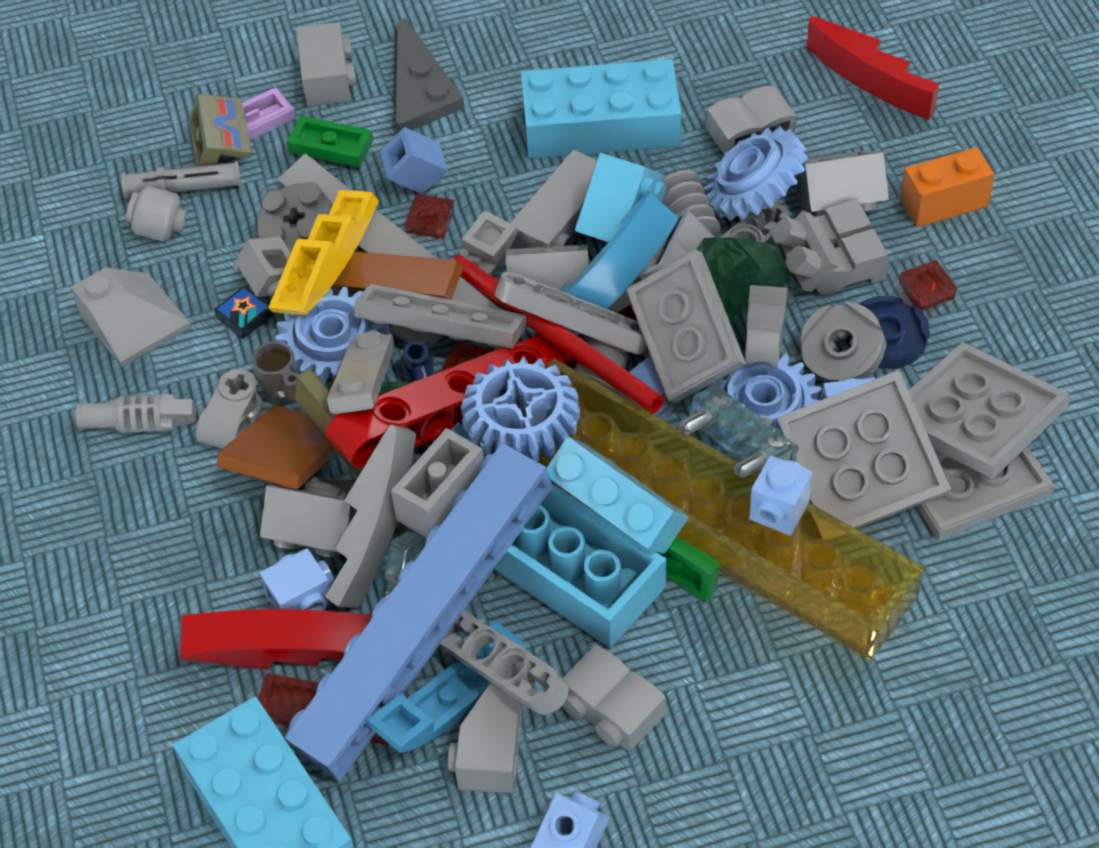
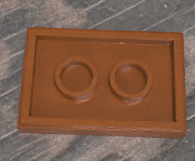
(278, 449)

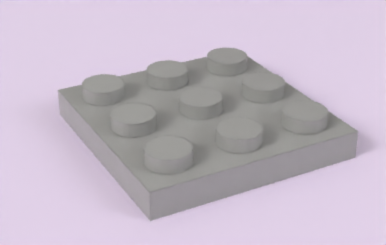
(984, 408)
(866, 452)

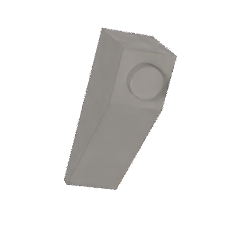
(489, 741)

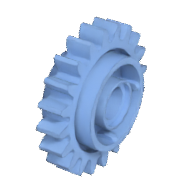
(755, 173)
(325, 333)
(772, 389)

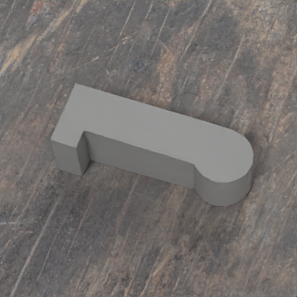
(765, 324)

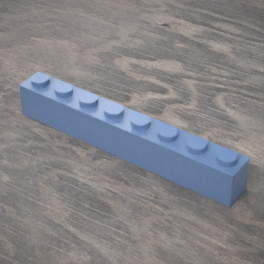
(419, 610)

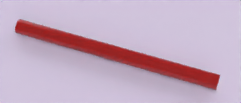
(569, 343)

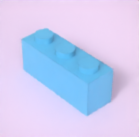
(616, 495)

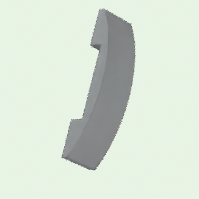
(484, 246)

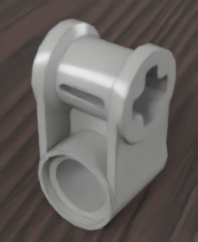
(230, 409)

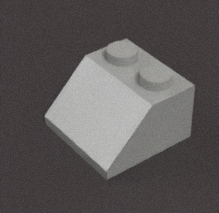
(841, 179)
(308, 516)

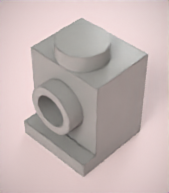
(263, 264)

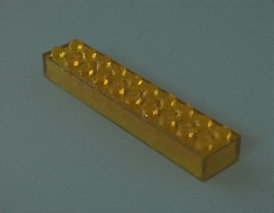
(819, 573)

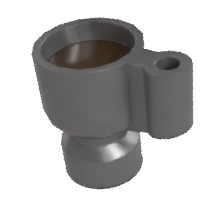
(276, 372)

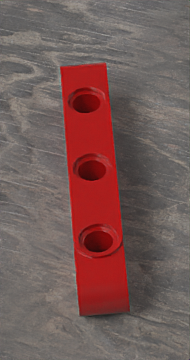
(429, 403)

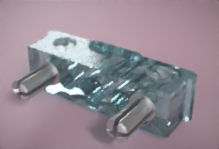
(737, 430)

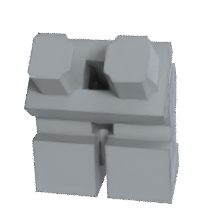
(832, 248)

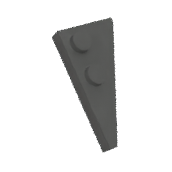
(422, 86)

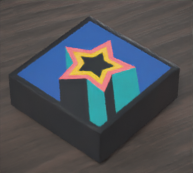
(243, 312)

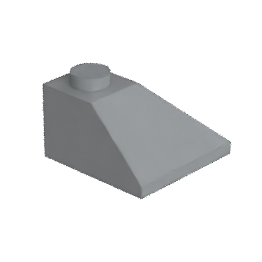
(128, 312)

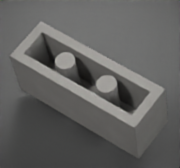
(556, 207)

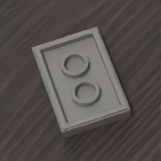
(685, 326)
(979, 498)

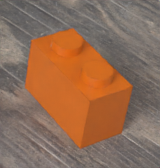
(946, 187)

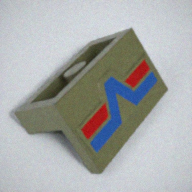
(218, 129)

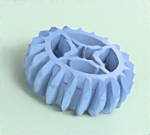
(542, 397)

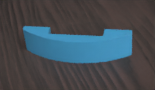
(625, 254)
(436, 705)

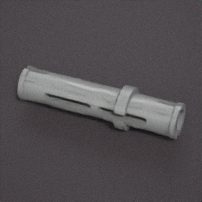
(183, 178)

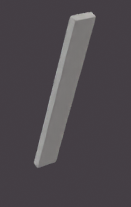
(381, 233)

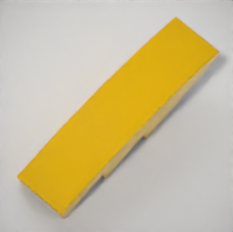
(322, 258)

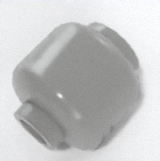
(155, 213)

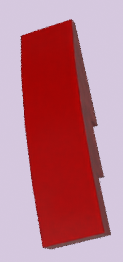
(863, 64)
(267, 636)

